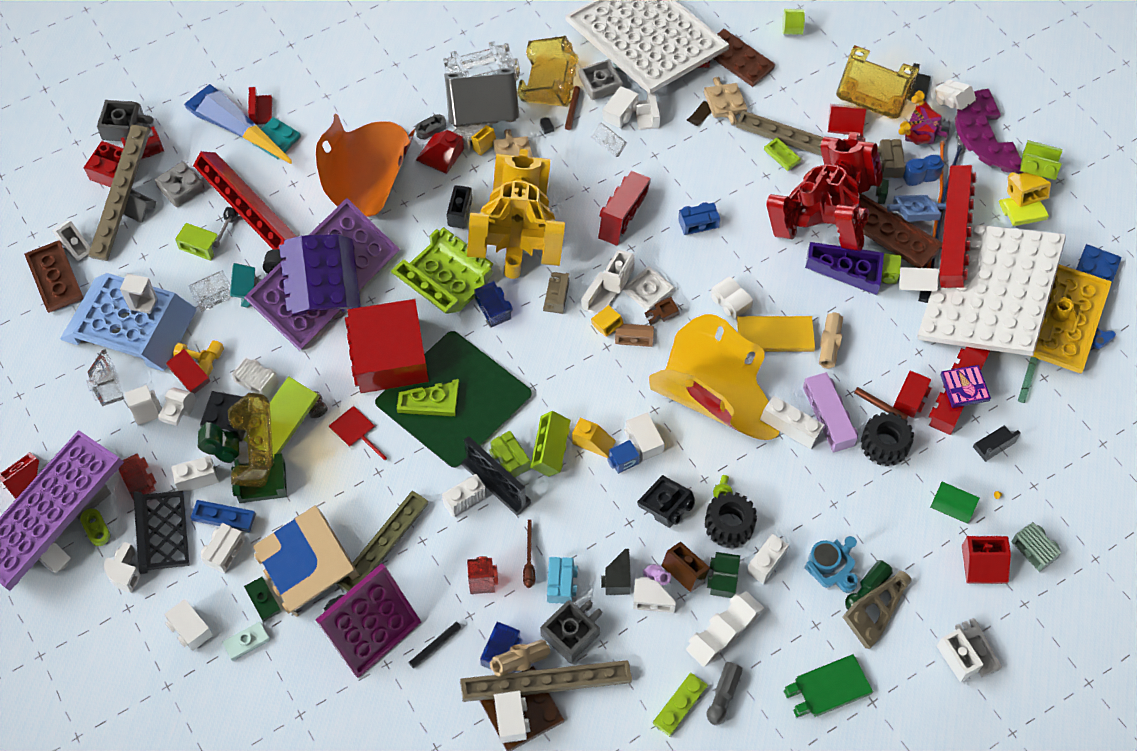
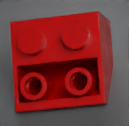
(103, 163)
(986, 559)

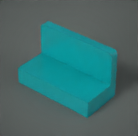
(242, 282)

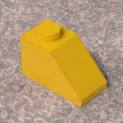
(592, 437)

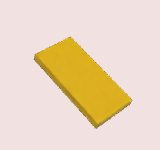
(778, 332)

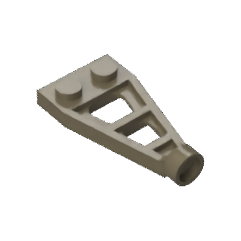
(860, 621)

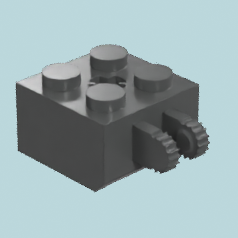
(118, 117)
(571, 618)

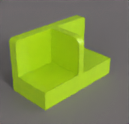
(196, 241)

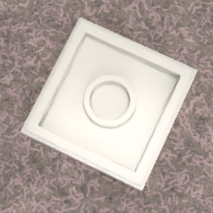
(648, 288)

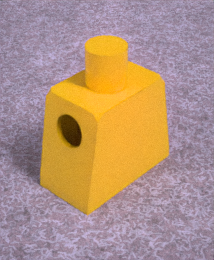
(1027, 188)

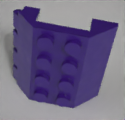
(319, 273)

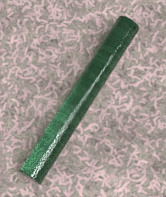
(1027, 380)

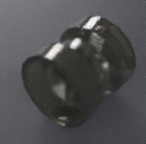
(319, 408)

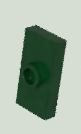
(262, 599)

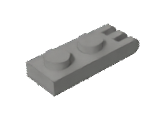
(981, 646)

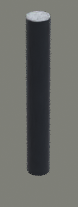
(434, 645)

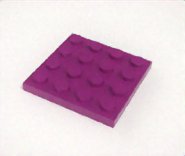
(368, 620)

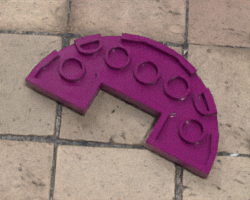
(978, 136)

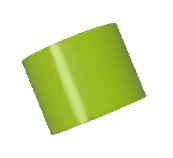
(793, 21)

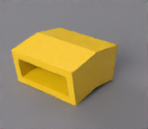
(483, 140)
(607, 321)

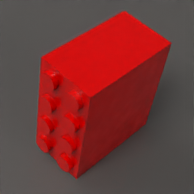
(386, 346)

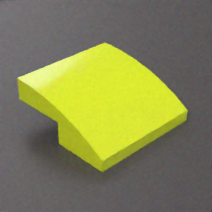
(1023, 215)

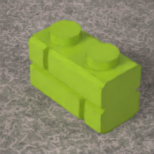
(510, 454)

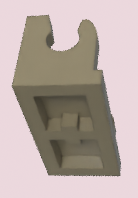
(556, 293)

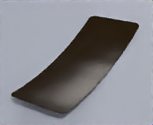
(700, 114)

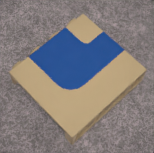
(303, 559)

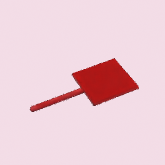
(352, 427)

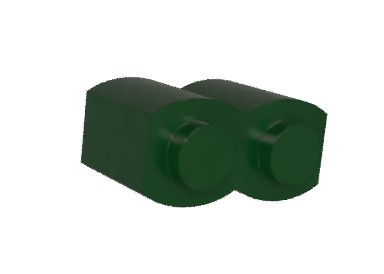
(217, 442)
(725, 574)

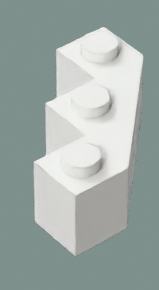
(724, 628)

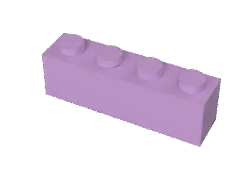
(830, 412)

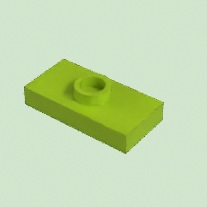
(782, 154)

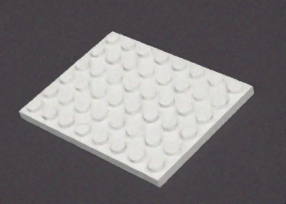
(648, 38)
(1004, 292)

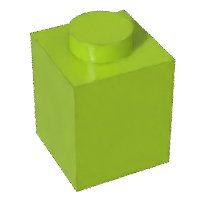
(891, 268)

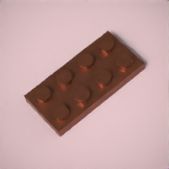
(743, 60)
(53, 276)

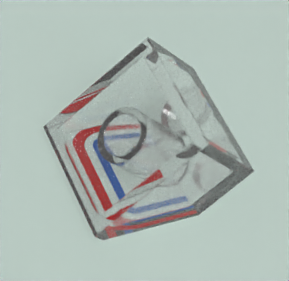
(104, 380)

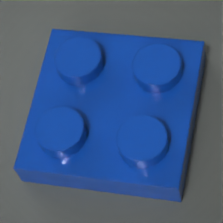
(1098, 263)

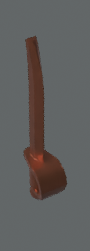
(529, 571)

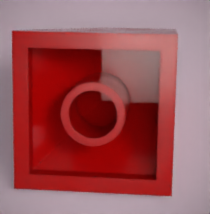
(442, 151)
(20, 474)

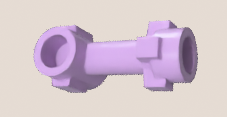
(658, 574)

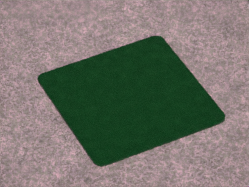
(484, 400)

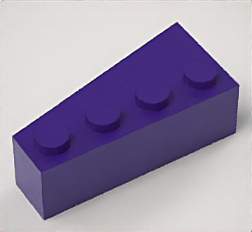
(849, 266)

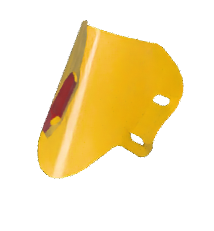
(714, 377)

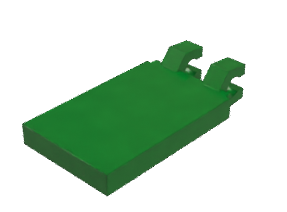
(829, 687)

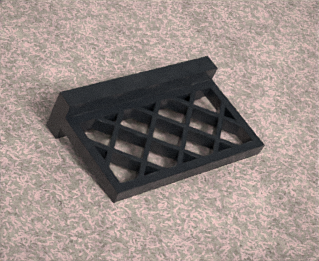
(495, 477)
(143, 536)

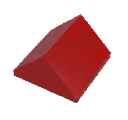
(846, 119)

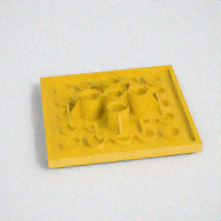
(1071, 318)

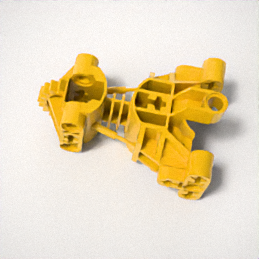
(517, 214)

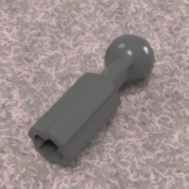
(724, 693)

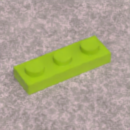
(680, 704)

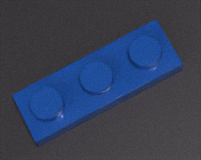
(217, 514)

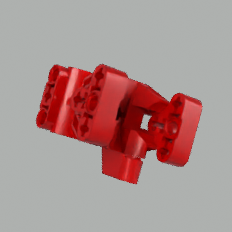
(831, 192)

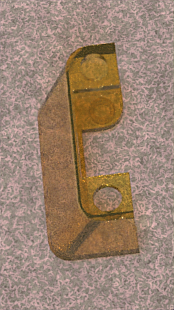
(550, 72)
(876, 86)
(253, 415)

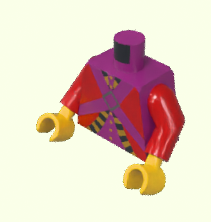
(924, 123)

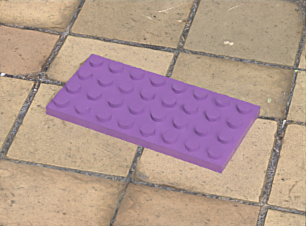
(371, 253)
(52, 504)

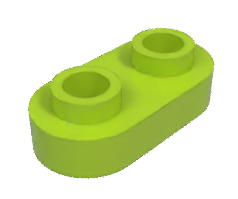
(96, 528)

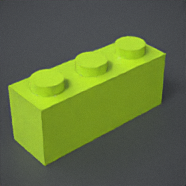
(550, 443)

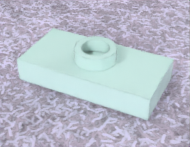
(245, 641)

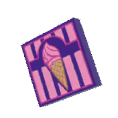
(965, 386)

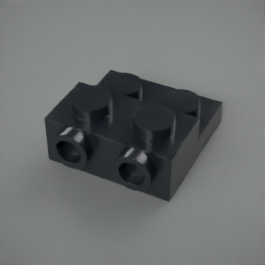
(667, 501)

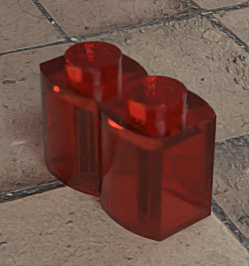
(135, 475)

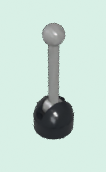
(229, 215)

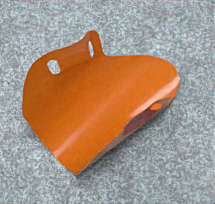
(361, 163)

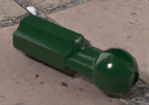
(875, 577)

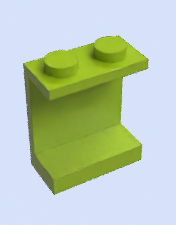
(1041, 160)

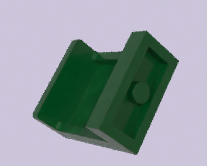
(275, 487)

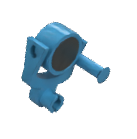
(825, 559)

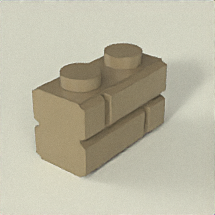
(891, 158)

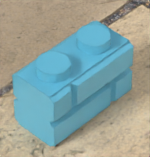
(560, 580)

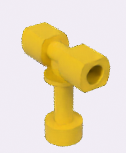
(204, 358)

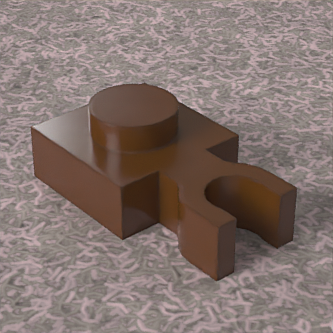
(665, 310)

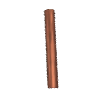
(572, 108)
(879, 403)

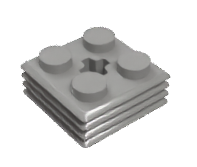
(600, 79)
(179, 184)

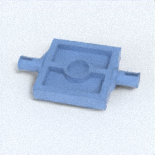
(917, 207)

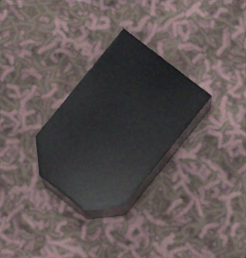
(546, 125)

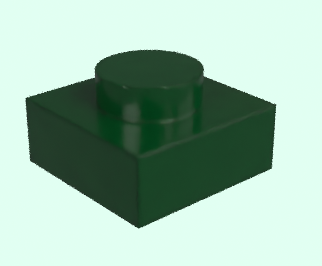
(882, 191)

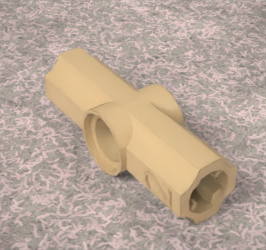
(831, 340)
(520, 657)

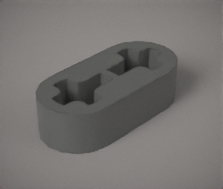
(430, 126)

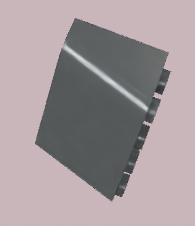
(481, 98)

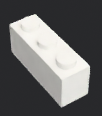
(791, 422)

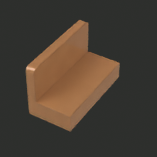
(634, 335)

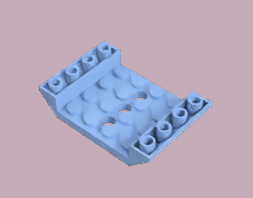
(141, 333)

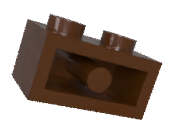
(685, 566)

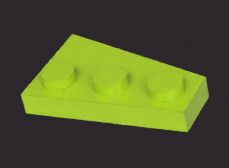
(430, 401)

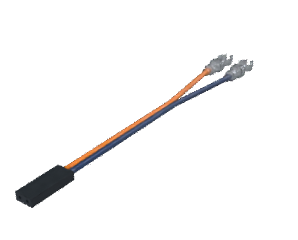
(925, 295)

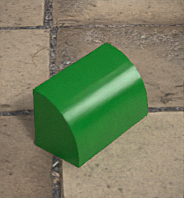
(954, 502)

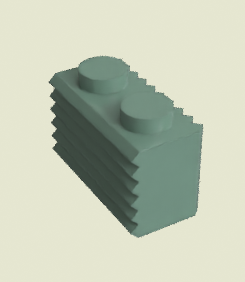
(1036, 546)

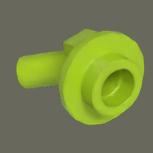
(722, 487)

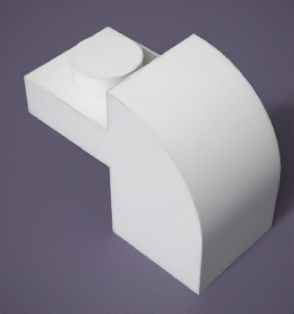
(177, 404)
(119, 571)

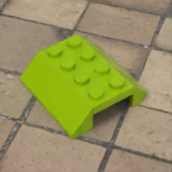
(445, 272)

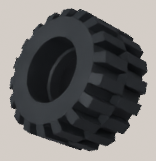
(892, 426)
(730, 505)

